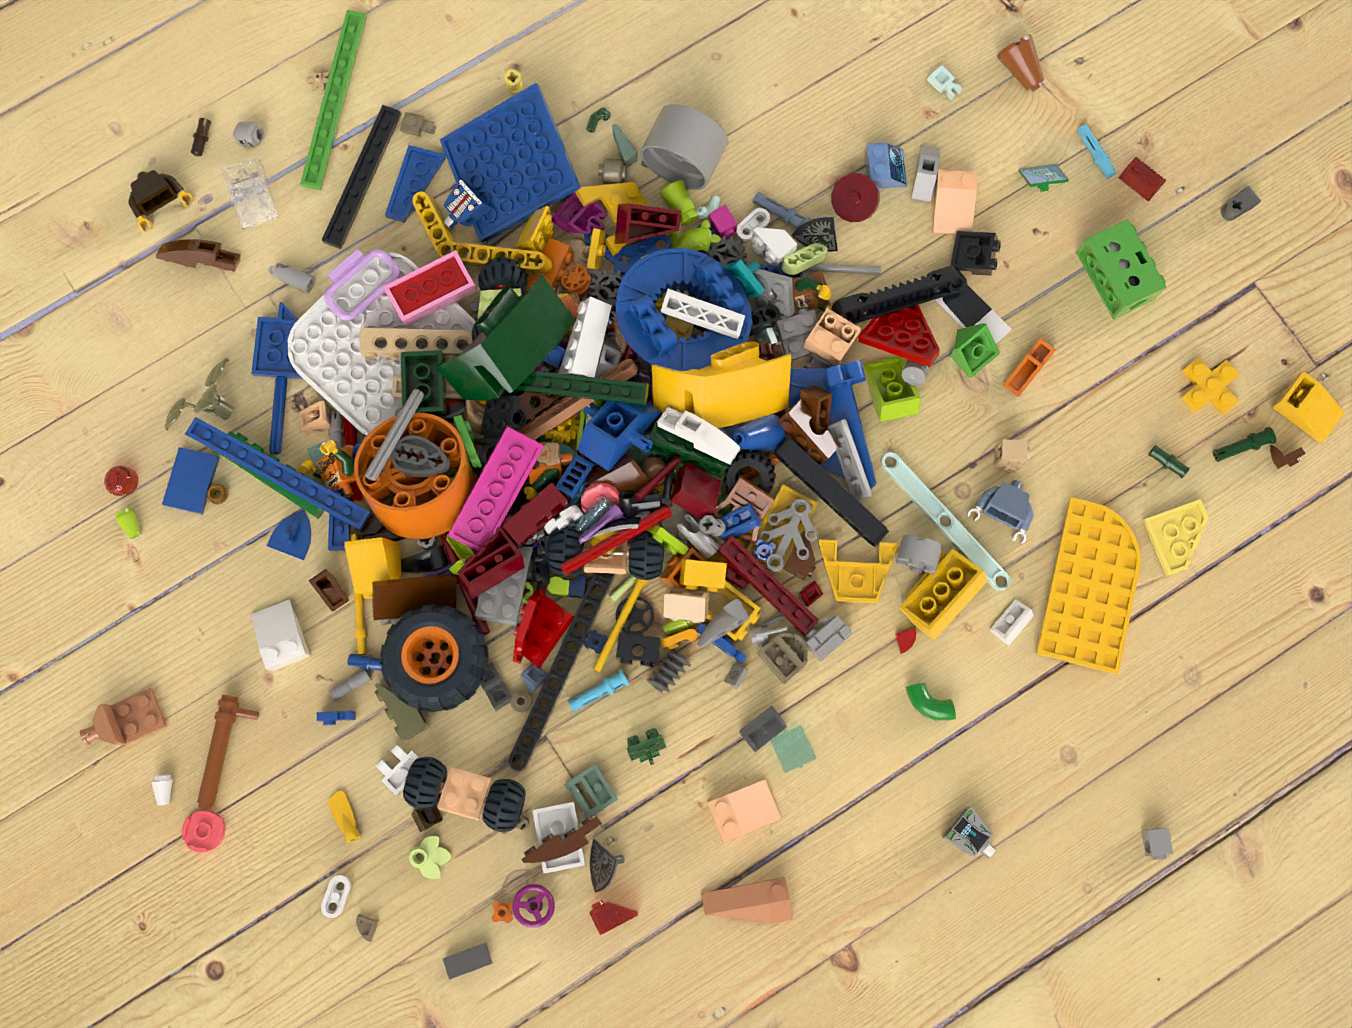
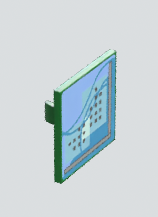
(1043, 176)

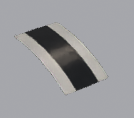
(621, 523)

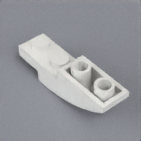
(701, 433)

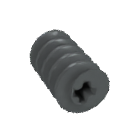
(668, 672)

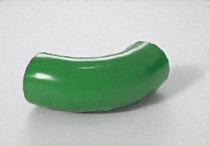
(928, 706)

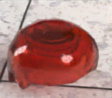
(120, 480)

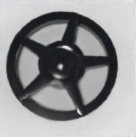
(636, 616)

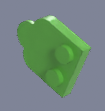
(468, 438)

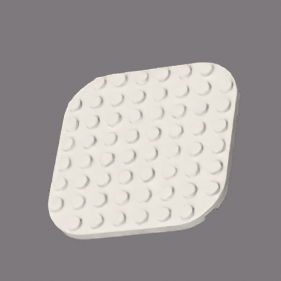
(328, 348)

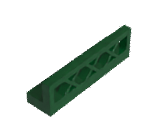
(671, 445)

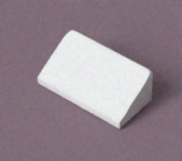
(1012, 622)

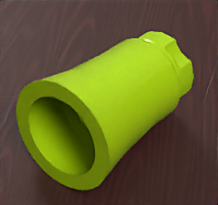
(679, 199)

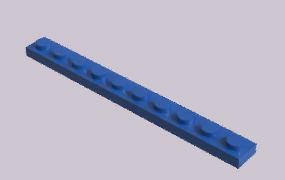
(278, 473)

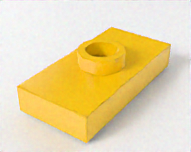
(597, 249)

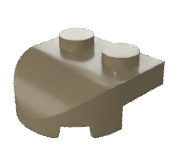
(785, 655)

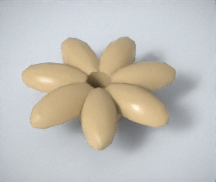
(318, 78)

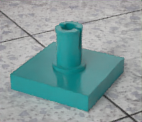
(745, 276)

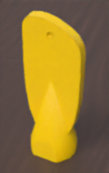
(344, 816)

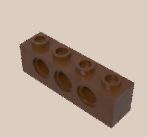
(543, 401)

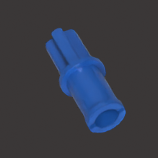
(365, 662)

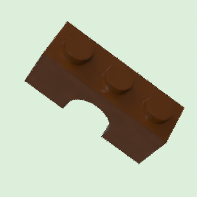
(796, 424)

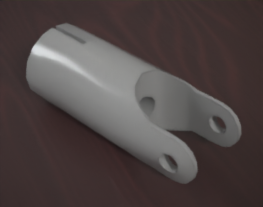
(293, 277)
(698, 538)

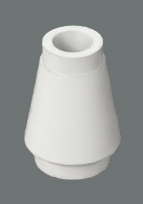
(162, 788)

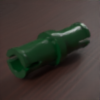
(1168, 461)

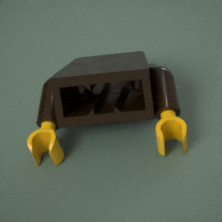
(153, 192)

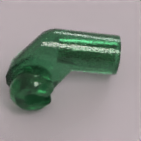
(595, 117)

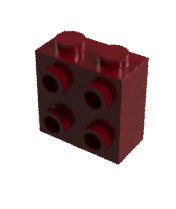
(695, 491)

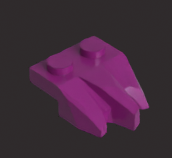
(579, 219)

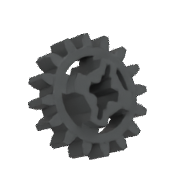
(719, 254)
(602, 291)

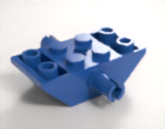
(615, 430)

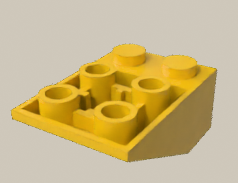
(536, 231)
(1309, 407)

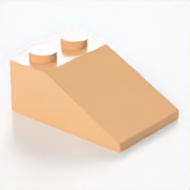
(954, 201)
(744, 810)

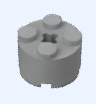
(919, 554)

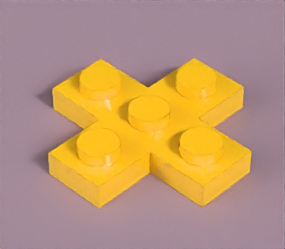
(1210, 386)

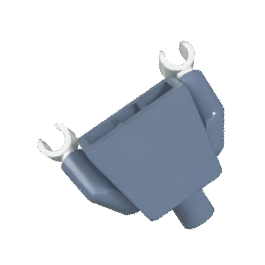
(1007, 505)

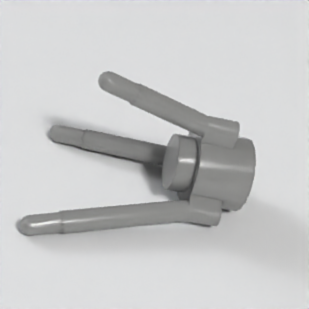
(760, 634)

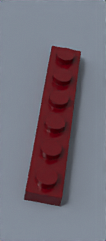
(768, 585)

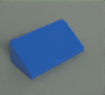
(740, 521)

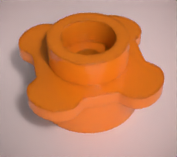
(497, 916)

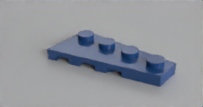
(414, 176)

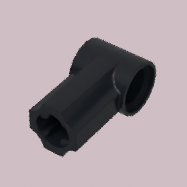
(631, 506)

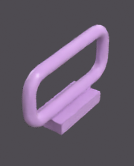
(347, 270)

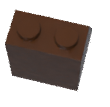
(623, 475)

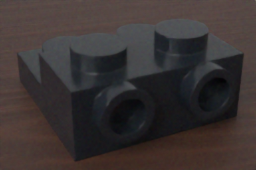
(976, 252)

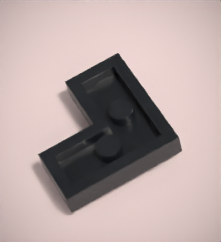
(540, 558)

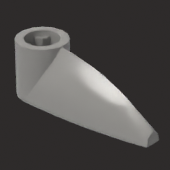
(727, 620)

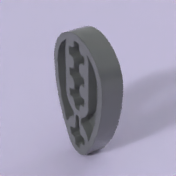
(421, 467)

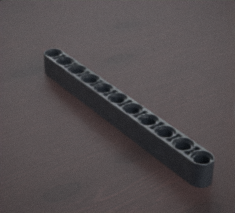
(561, 676)

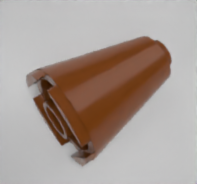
(1023, 62)

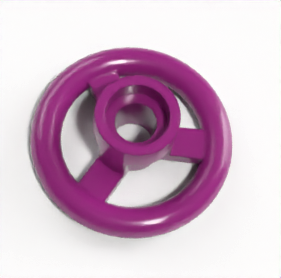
(538, 899)

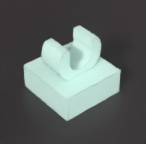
(768, 335)

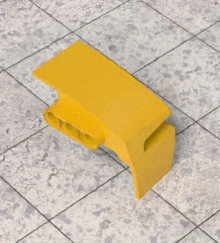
(728, 391)

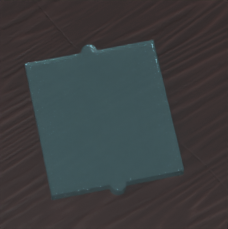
(793, 749)

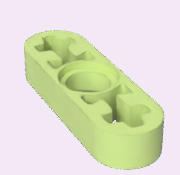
(814, 253)

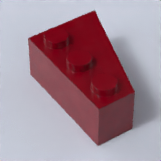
(641, 222)
(534, 515)
(491, 565)

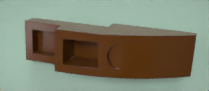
(195, 251)
(554, 847)

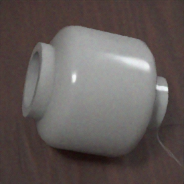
(248, 134)

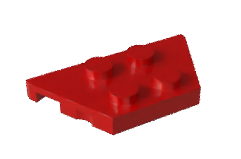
(523, 629)

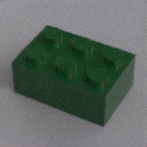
(420, 373)

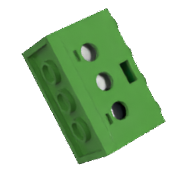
(1121, 269)

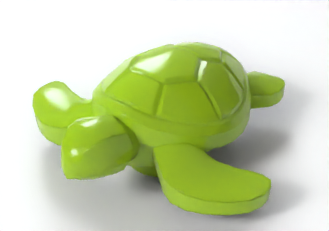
(695, 238)

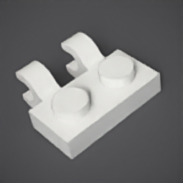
(396, 777)

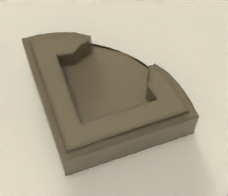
(366, 927)

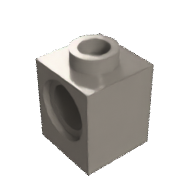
(1157, 843)

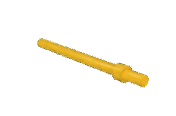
(619, 625)
(360, 633)

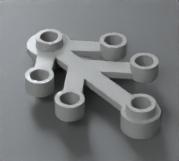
(790, 531)

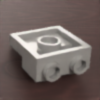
(794, 332)

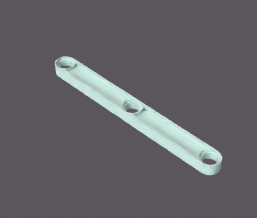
(934, 510)

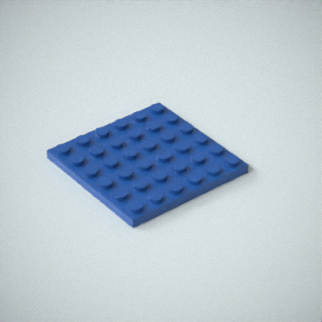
(512, 160)

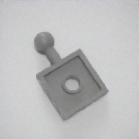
(781, 286)

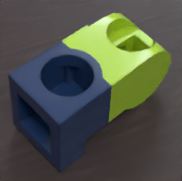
(568, 588)

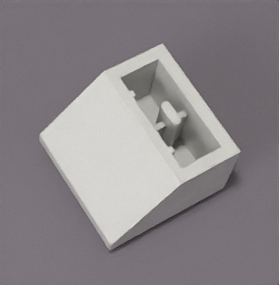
(772, 245)

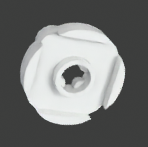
(567, 517)

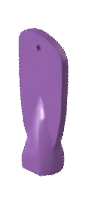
(612, 514)

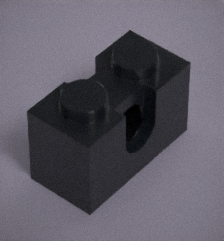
(627, 642)

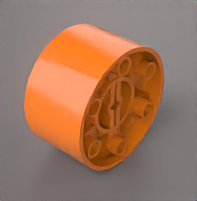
(421, 504)

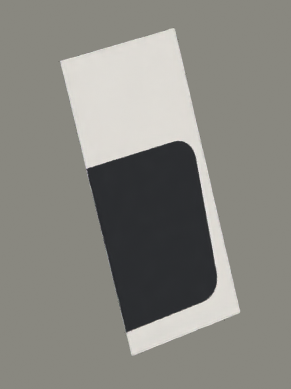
(971, 310)

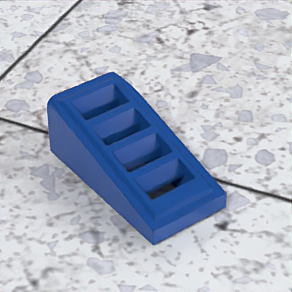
(564, 479)

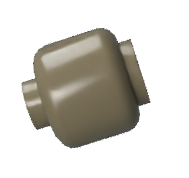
(612, 171)

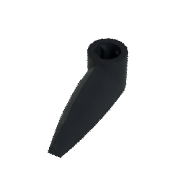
(425, 561)

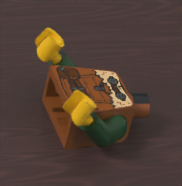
(812, 291)

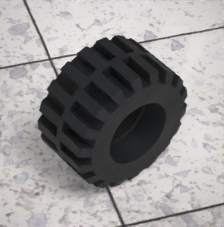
(754, 460)

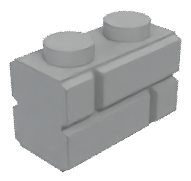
(828, 637)

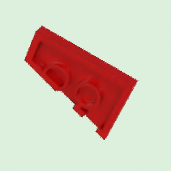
(546, 631)

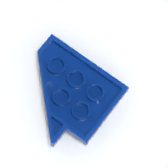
(271, 346)

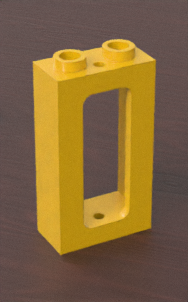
(751, 608)

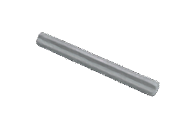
(394, 435)

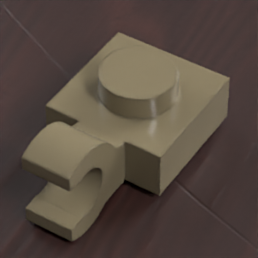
(415, 123)

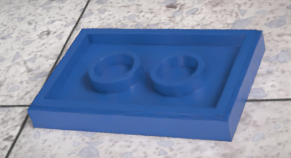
(190, 480)

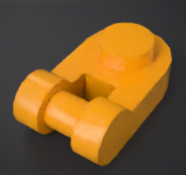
(673, 641)

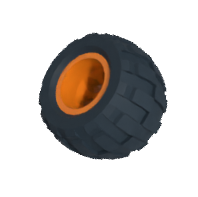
(409, 639)

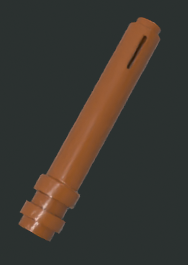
(224, 718)

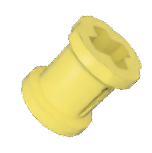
(517, 86)

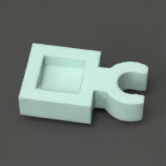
(943, 80)

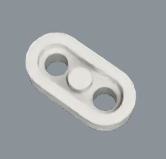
(751, 223)
(335, 895)

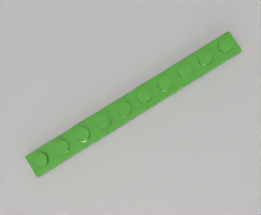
(333, 100)

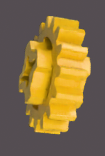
(564, 431)

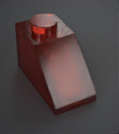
(610, 915)

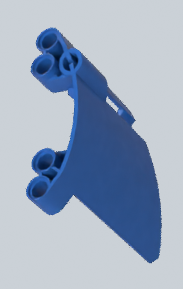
(839, 382)

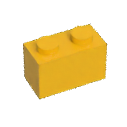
(702, 573)

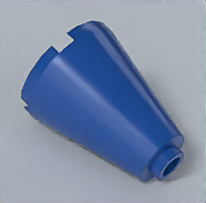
(760, 434)

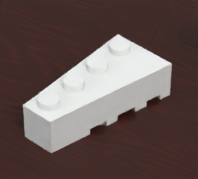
(586, 339)

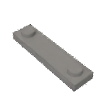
(850, 460)

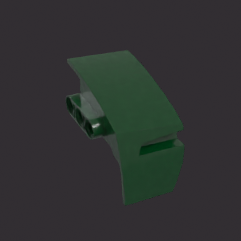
(511, 344)

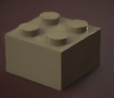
(677, 517)

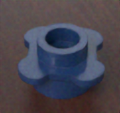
(595, 636)

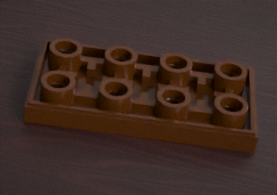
(399, 596)

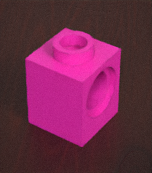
(723, 222)

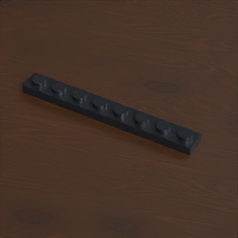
(361, 177)

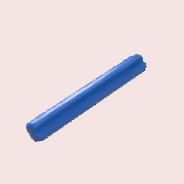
(278, 415)

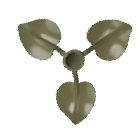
(208, 400)

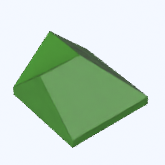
(974, 348)

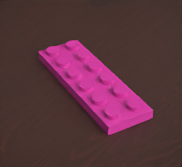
(495, 488)

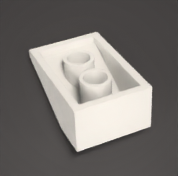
(279, 636)

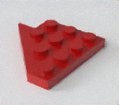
(902, 334)

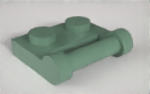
(596, 787)

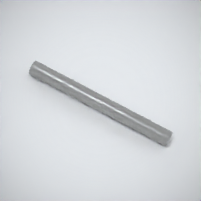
(845, 269)

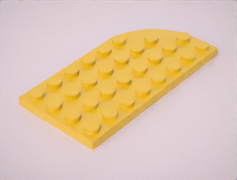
(1091, 589)

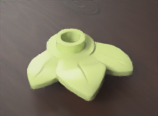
(433, 857)

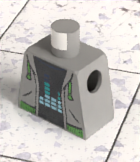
(970, 834)

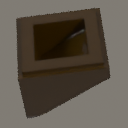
(426, 818)

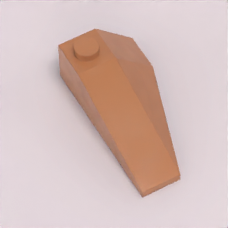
(757, 901)

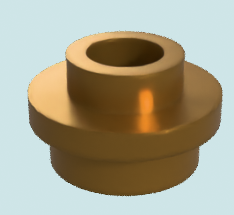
(213, 490)

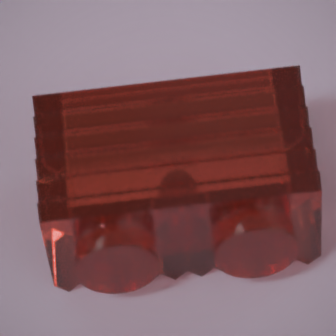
(1142, 179)

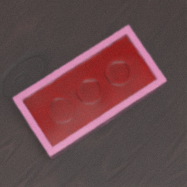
(429, 288)

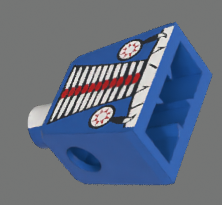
(464, 205)

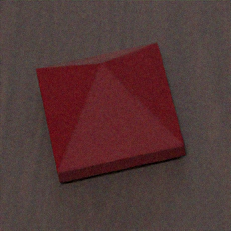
(810, 593)

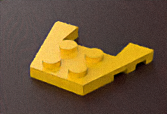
(612, 196)
(856, 580)

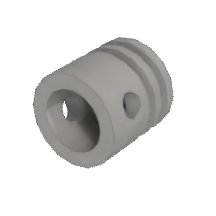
(914, 373)

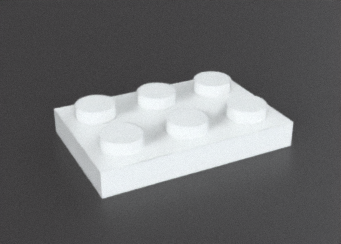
(558, 820)

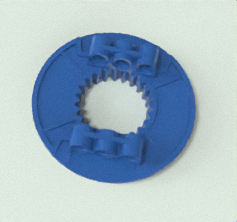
(646, 327)

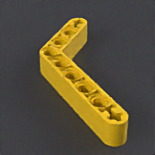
(475, 251)

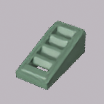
(625, 148)

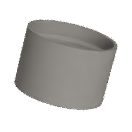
(684, 146)

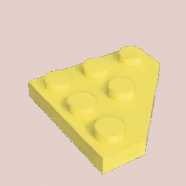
(1177, 535)

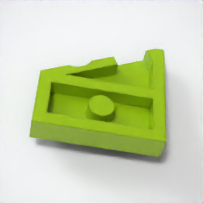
(670, 542)

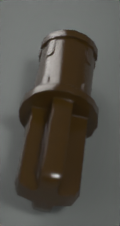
(200, 137)

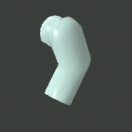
(703, 212)

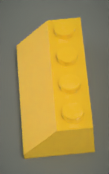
(943, 594)

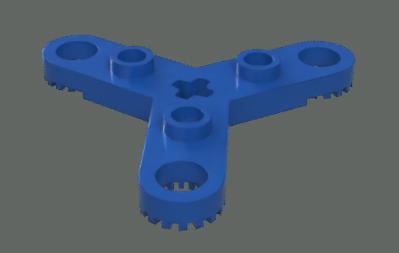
(635, 252)

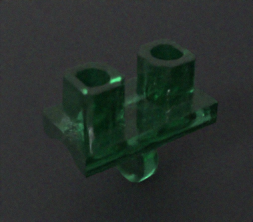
(648, 749)

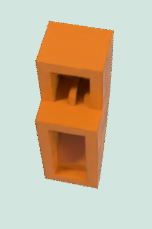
(1029, 367)

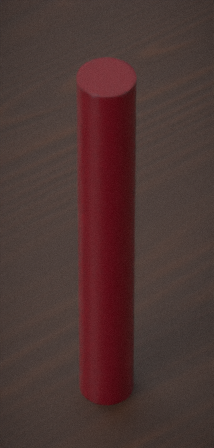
(657, 478)

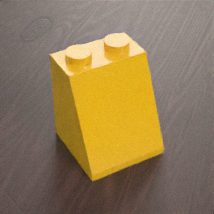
(372, 561)

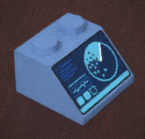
(885, 165)

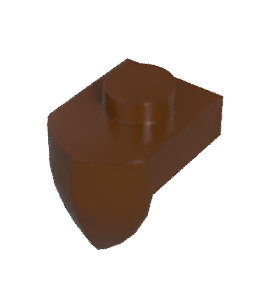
(1290, 459)

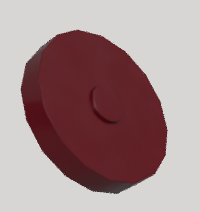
(855, 197)

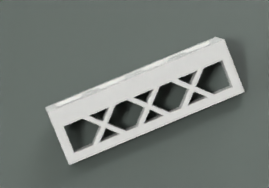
(703, 313)

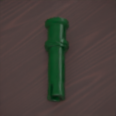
(1253, 442)

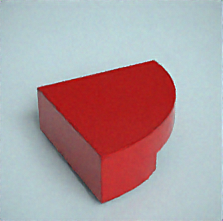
(905, 640)

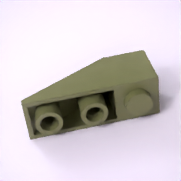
(408, 719)

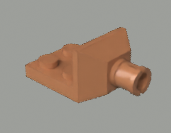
(126, 720)

